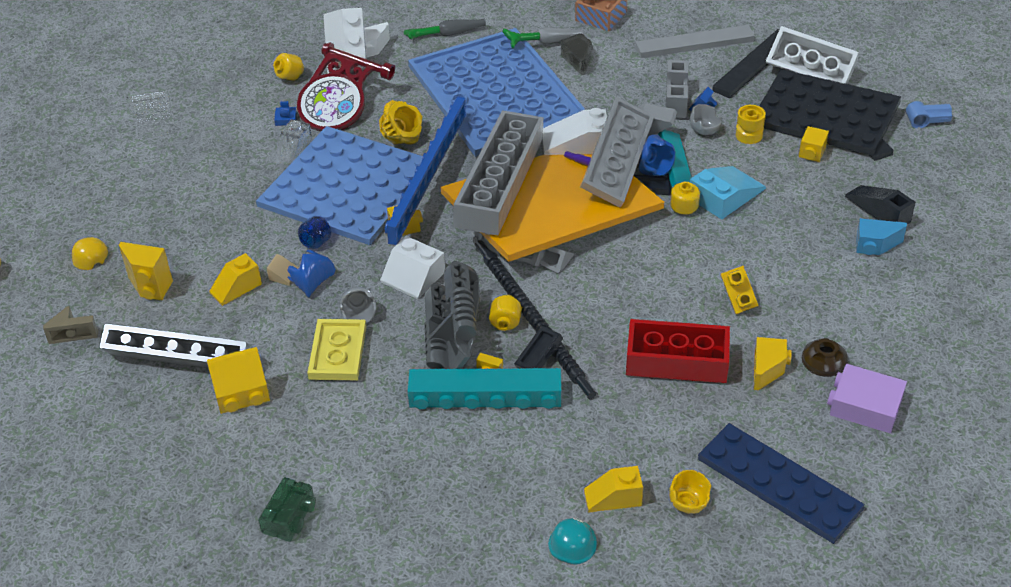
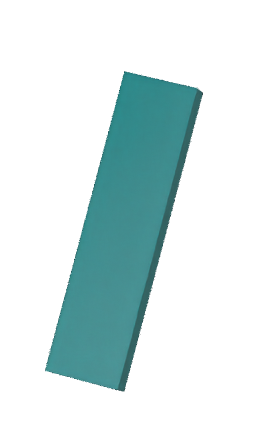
(680, 169)

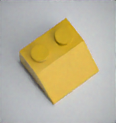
(147, 269)
(238, 380)

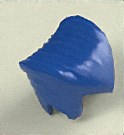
(656, 156)
(312, 272)

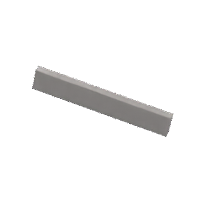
(694, 41)

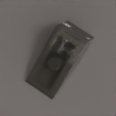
(577, 52)

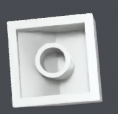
(413, 267)

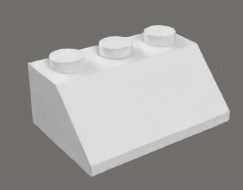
(346, 32)

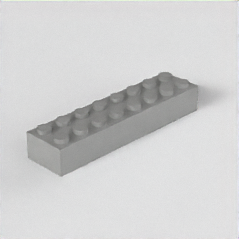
(498, 173)

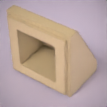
(278, 269)

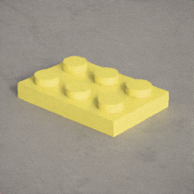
(337, 349)

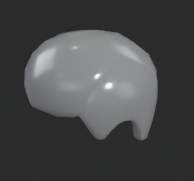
(704, 119)
(358, 301)

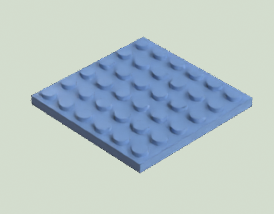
(344, 182)

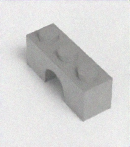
(677, 87)

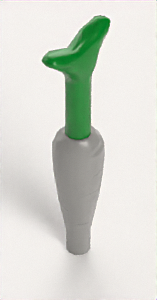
(544, 35)

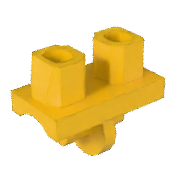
(739, 289)

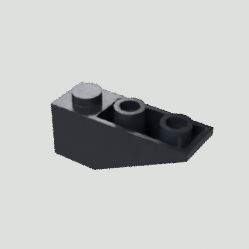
(883, 203)

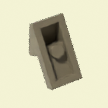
(66, 328)

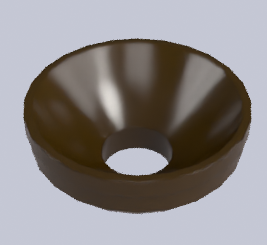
(824, 363)

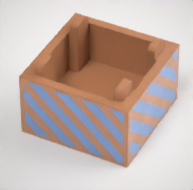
(600, 13)

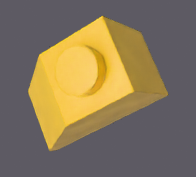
(236, 279)
(770, 360)
(615, 490)

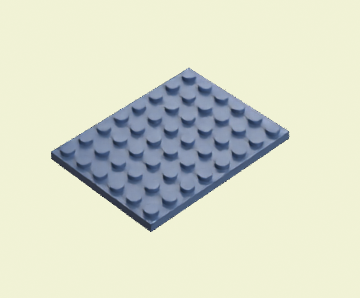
(493, 80)

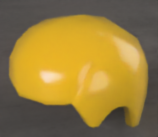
(88, 252)
(690, 487)

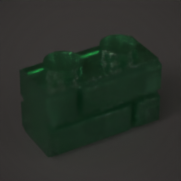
(287, 509)

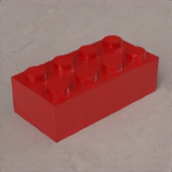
(678, 351)

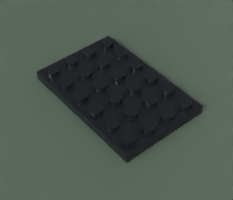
(850, 113)

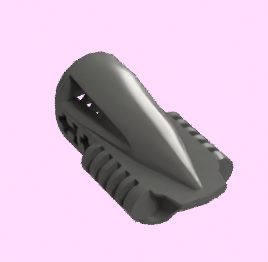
(451, 318)

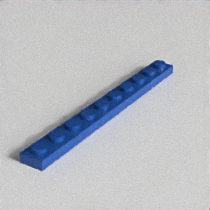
(425, 172)

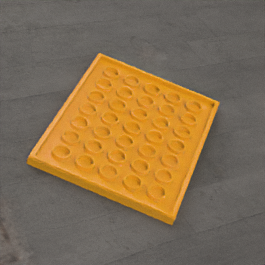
(556, 209)

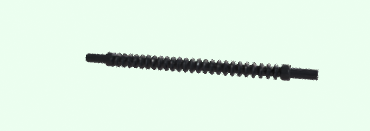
(535, 319)

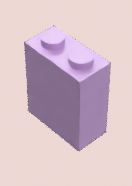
(867, 398)

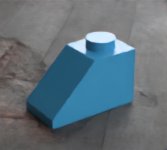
(878, 236)

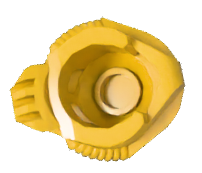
(400, 123)

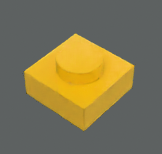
(488, 362)

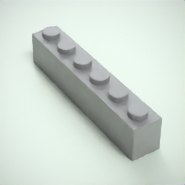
(166, 346)

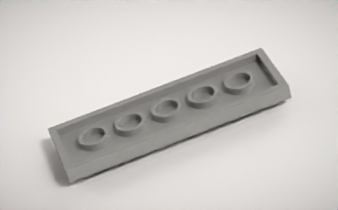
(617, 152)

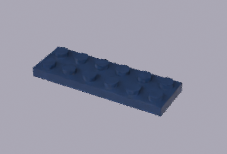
(781, 482)

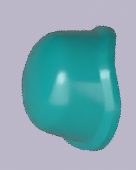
(572, 541)

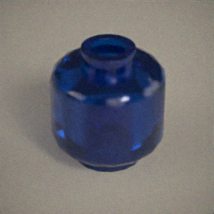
(314, 232)

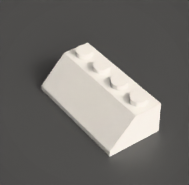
(812, 56)

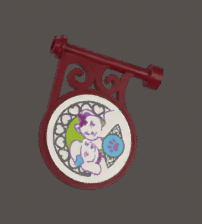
(334, 97)

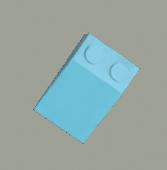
(725, 189)

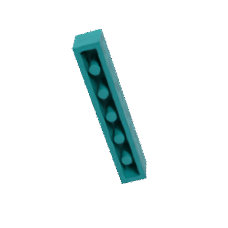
(484, 388)

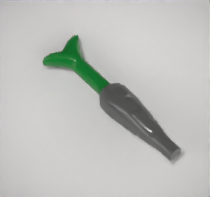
(446, 28)

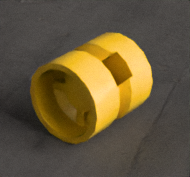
(750, 124)

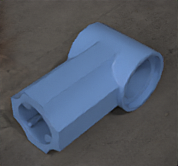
(921, 115)

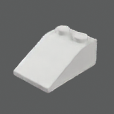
(575, 133)

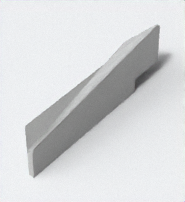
(552, 258)

